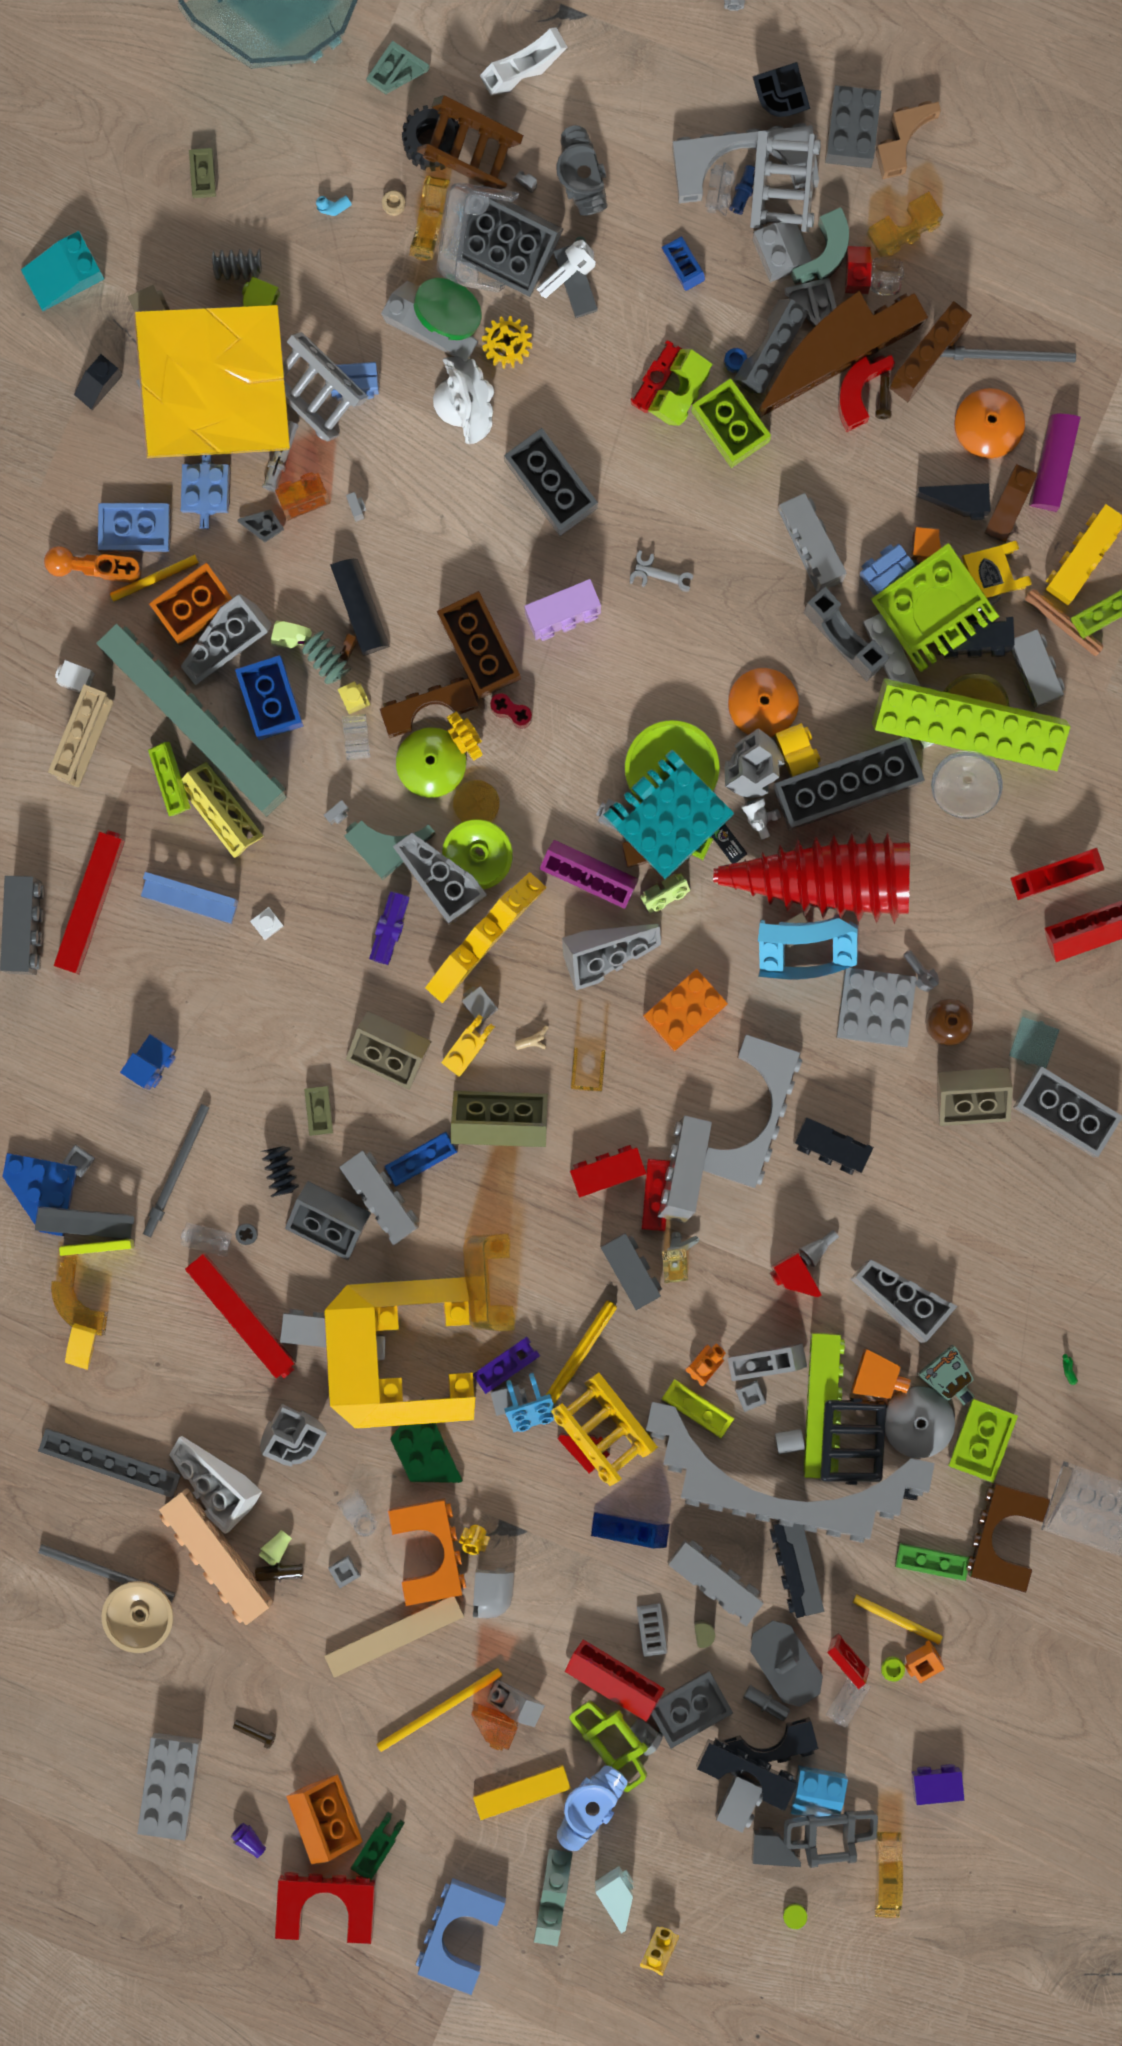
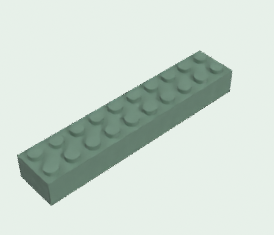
(187, 715)

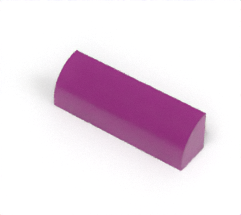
(1054, 461)
(589, 874)

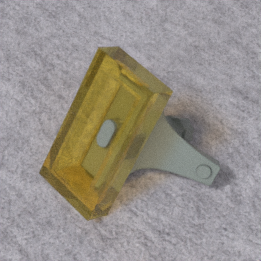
(675, 1258)

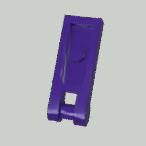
(505, 1365)

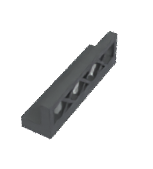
(84, 1222)

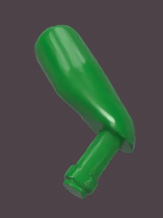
(1068, 1370)

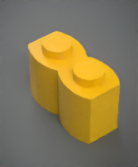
(796, 750)

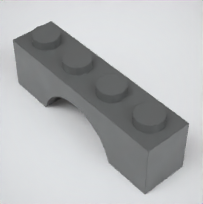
(783, 326)

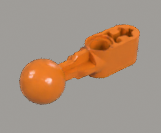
(60, 562)

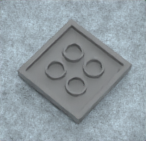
(876, 1007)

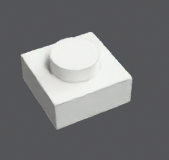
(266, 923)

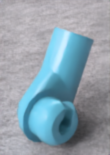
(332, 208)

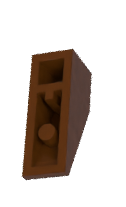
(1010, 503)

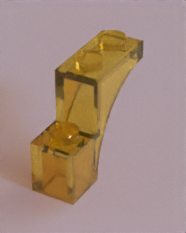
(430, 218)

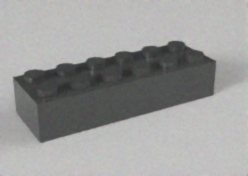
(848, 783)

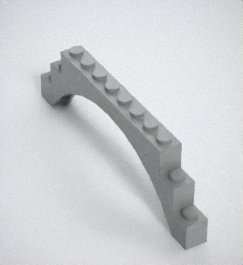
(846, 1515)

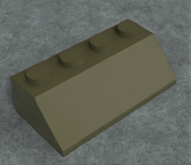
(499, 1118)

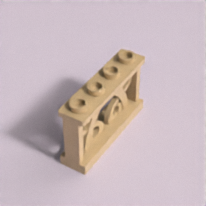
(81, 736)

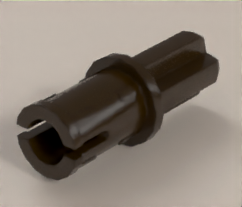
(279, 1572)

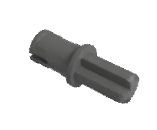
(766, 1703)

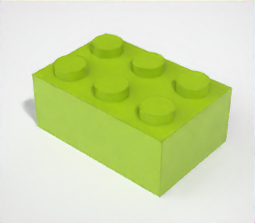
(731, 423)

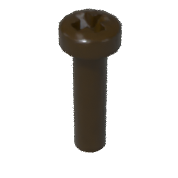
(883, 412)
(268, 1740)

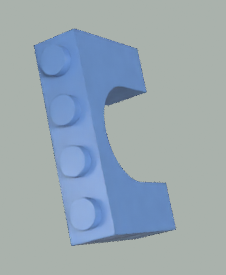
(459, 1901)

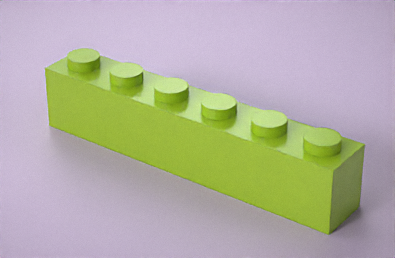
(822, 1386)

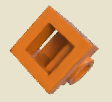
(924, 1662)

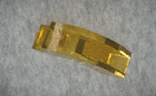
(68, 1304)
(889, 1874)

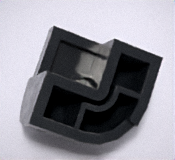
(782, 90)

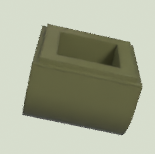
(704, 1633)

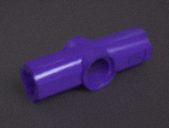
(389, 928)

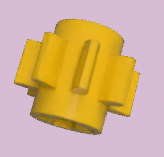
(474, 1539)

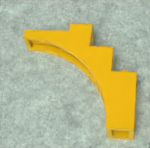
(484, 936)

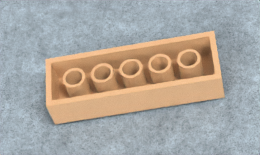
(216, 1557)

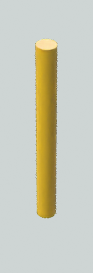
(153, 578)
(897, 1619)

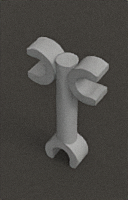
(643, 568)

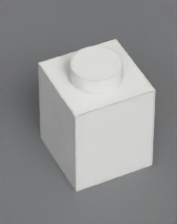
(73, 676)

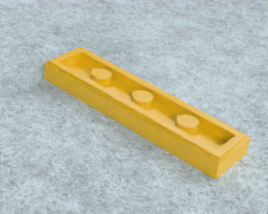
(521, 1792)

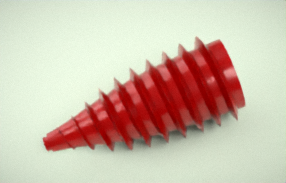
(833, 877)

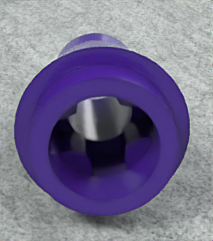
(248, 1840)

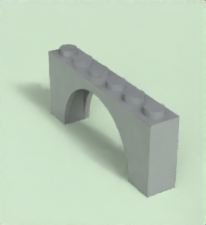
(696, 156)
(777, 1068)

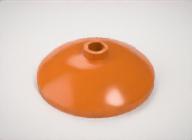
(986, 438)
(751, 714)

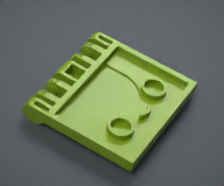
(932, 603)

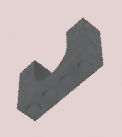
(826, 616)

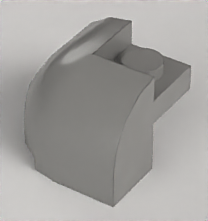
(753, 765)
(292, 1436)
(492, 1592)

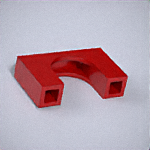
(355, 1893)

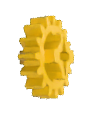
(515, 340)
(464, 736)

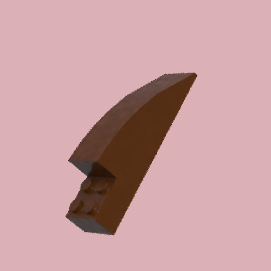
(841, 342)

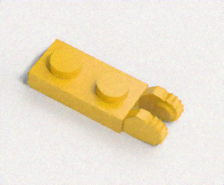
(466, 1047)

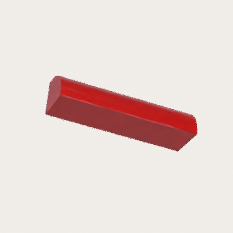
(1085, 932)
(614, 1680)

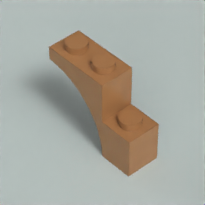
(905, 122)

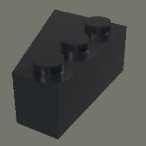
(993, 639)
(832, 1146)

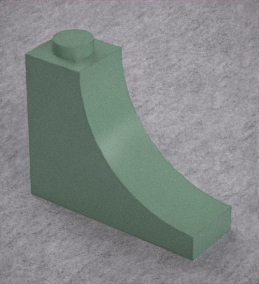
(378, 848)

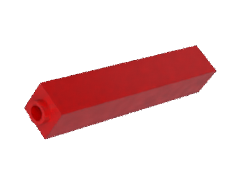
(89, 902)
(241, 1316)

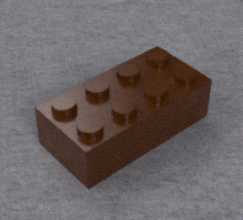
(478, 645)

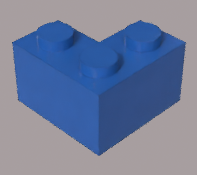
(149, 1062)

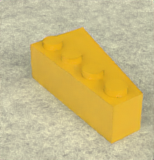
(1086, 554)

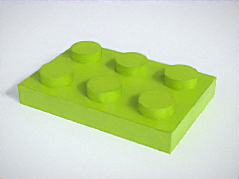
(982, 1440)

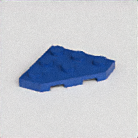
(39, 1183)

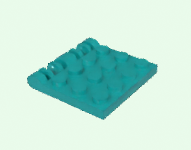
(671, 818)

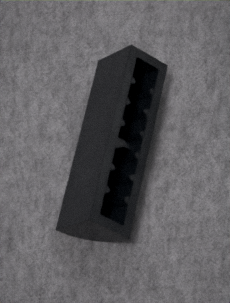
(360, 606)

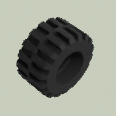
(416, 126)

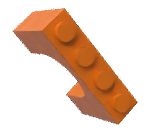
(446, 1580)

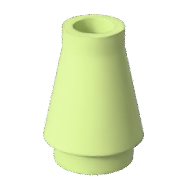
(275, 1548)

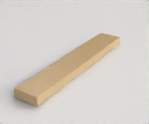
(394, 1636)

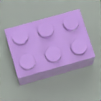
(563, 610)

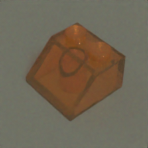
(302, 495)

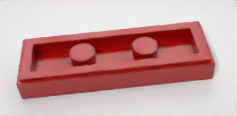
(654, 1187)

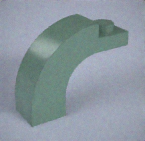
(836, 235)

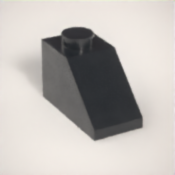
(97, 381)

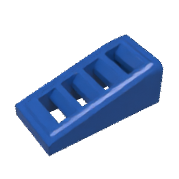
(691, 276)

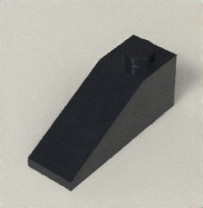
(964, 499)

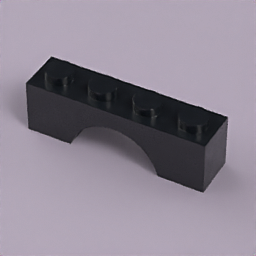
(797, 1739)
(719, 1760)

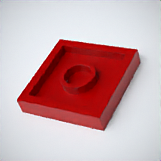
(848, 1661)

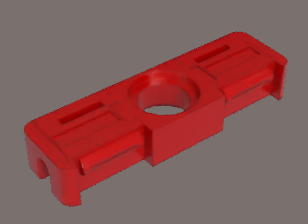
(649, 389)

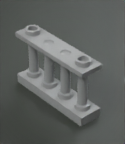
(765, 168)
(334, 379)

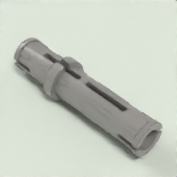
(271, 482)

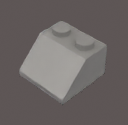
(780, 249)

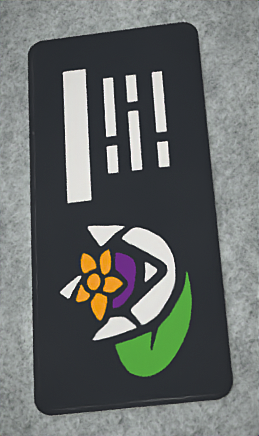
(729, 844)

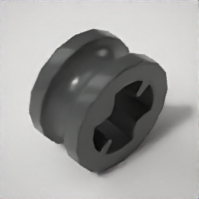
(244, 1227)

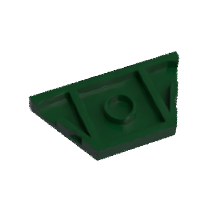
(425, 1454)

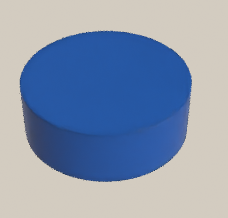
(734, 359)

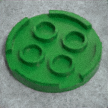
(447, 308)

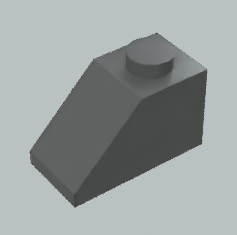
(770, 1849)

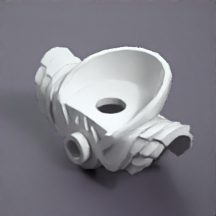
(453, 400)

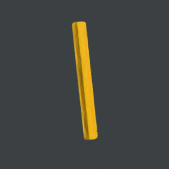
(581, 1350)

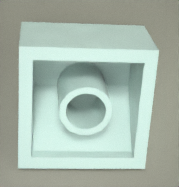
(616, 1895)

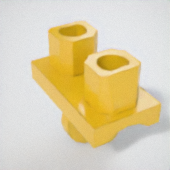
(659, 1950)

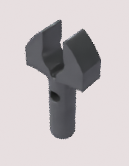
(926, 979)

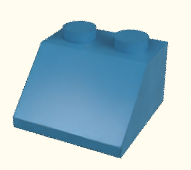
(818, 1792)

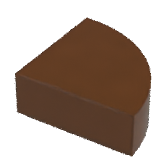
(349, 644)

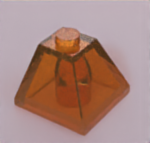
(495, 1726)

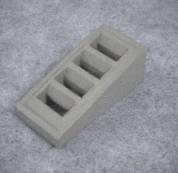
(651, 1650)

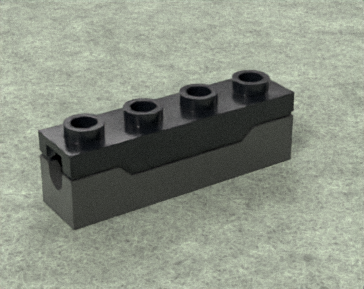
(798, 1569)

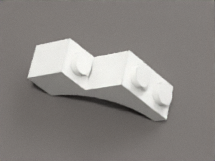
(531, 61)

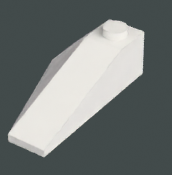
(221, 1488)

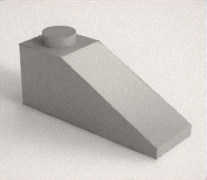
(767, 1362)

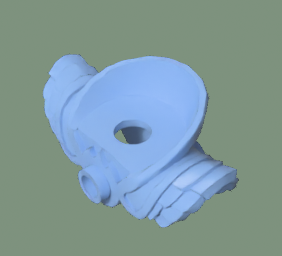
(577, 1824)

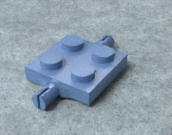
(205, 489)

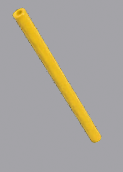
(440, 1709)

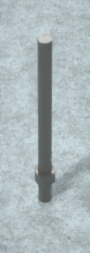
(960, 353)
(156, 1213)
(95, 1568)

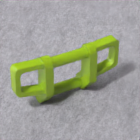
(607, 1720)

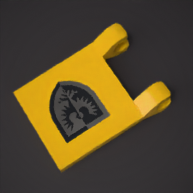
(992, 570)

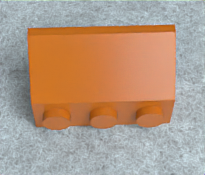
(324, 1819)

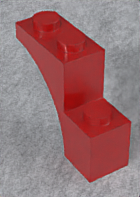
(1057, 874)

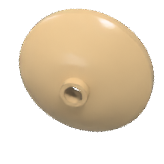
(130, 1630)

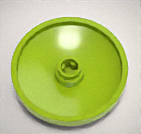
(660, 738)

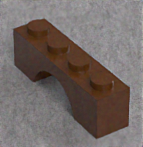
(400, 716)

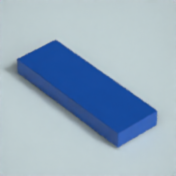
(420, 1159)

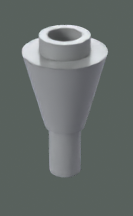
(814, 1251)

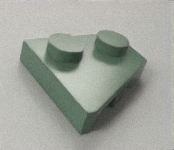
(395, 69)

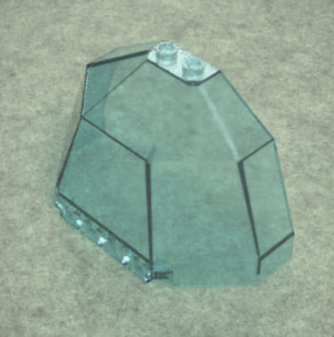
(271, 30)

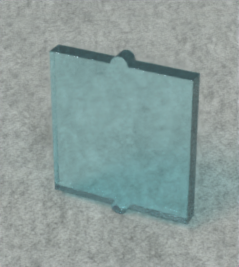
(1034, 1042)

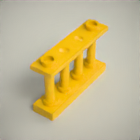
(626, 1425)

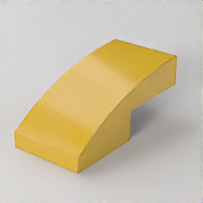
(80, 1346)

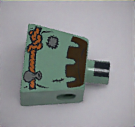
(949, 1375)

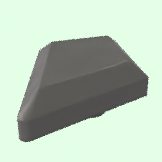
(262, 525)

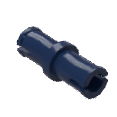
(743, 190)

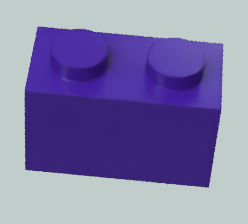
(937, 1785)

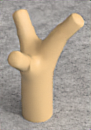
(532, 1040)

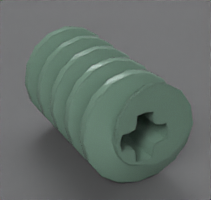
(324, 658)

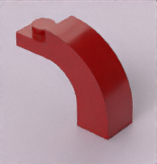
(850, 404)

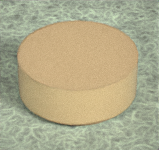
(393, 202)

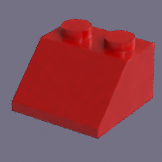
(794, 1275)

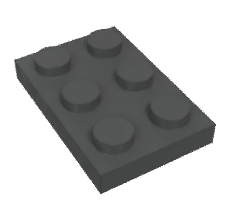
(691, 1709)

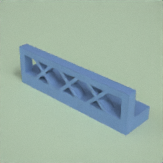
(189, 898)

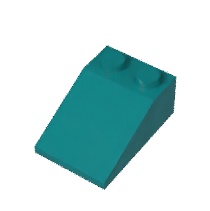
(62, 271)

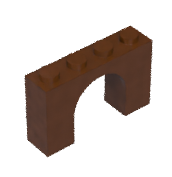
(920, 362)
(1002, 1503)

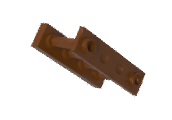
(486, 128)

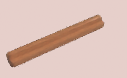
(1062, 621)

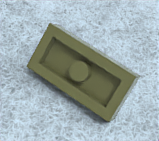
(202, 173)
(318, 1110)

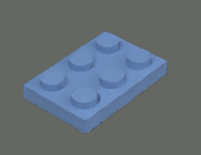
(133, 527)

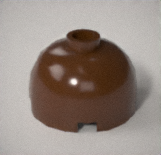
(949, 1022)

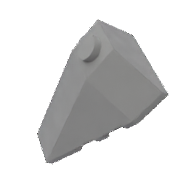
(400, 314)
(229, 633)
(445, 883)
(598, 952)

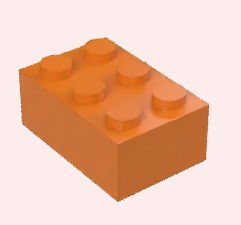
(191, 604)
(685, 1010)

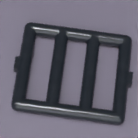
(829, 1428)

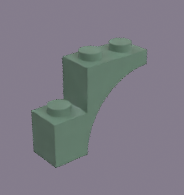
(553, 1897)

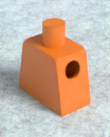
(878, 1377)

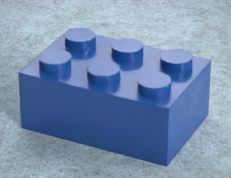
(269, 698)

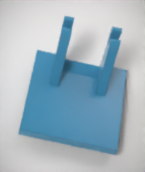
(530, 1414)

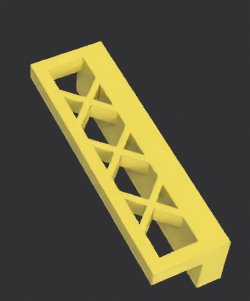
(216, 811)

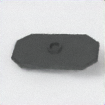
(786, 1663)

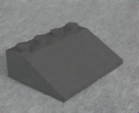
(510, 244)

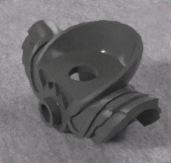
(577, 152)

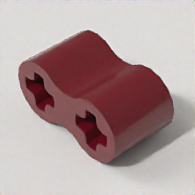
(511, 711)

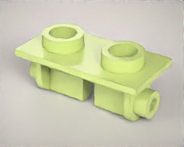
(675, 889)

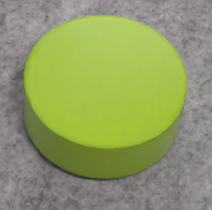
(893, 1669)
(795, 1916)

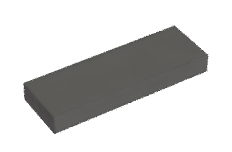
(577, 288)

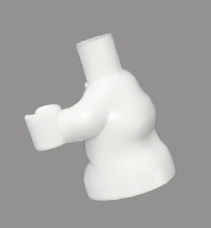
(759, 817)

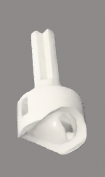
(579, 258)

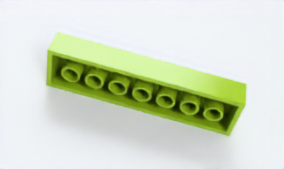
(970, 724)

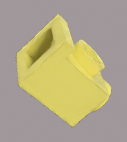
(353, 697)

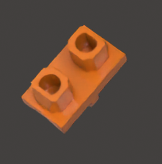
(706, 1363)

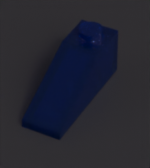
(630, 1530)

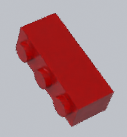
(607, 1171)

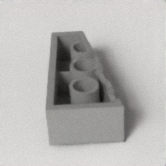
(812, 542)
(685, 1169)
(379, 1196)
(905, 1301)
(716, 1581)

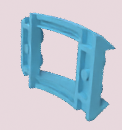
(773, 937)

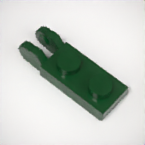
(376, 1848)

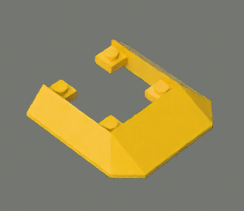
(353, 1361)

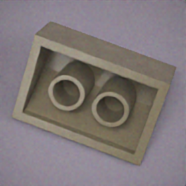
(388, 1050)
(974, 1096)

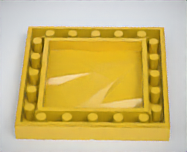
(211, 381)

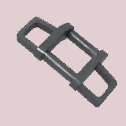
(849, 1836)

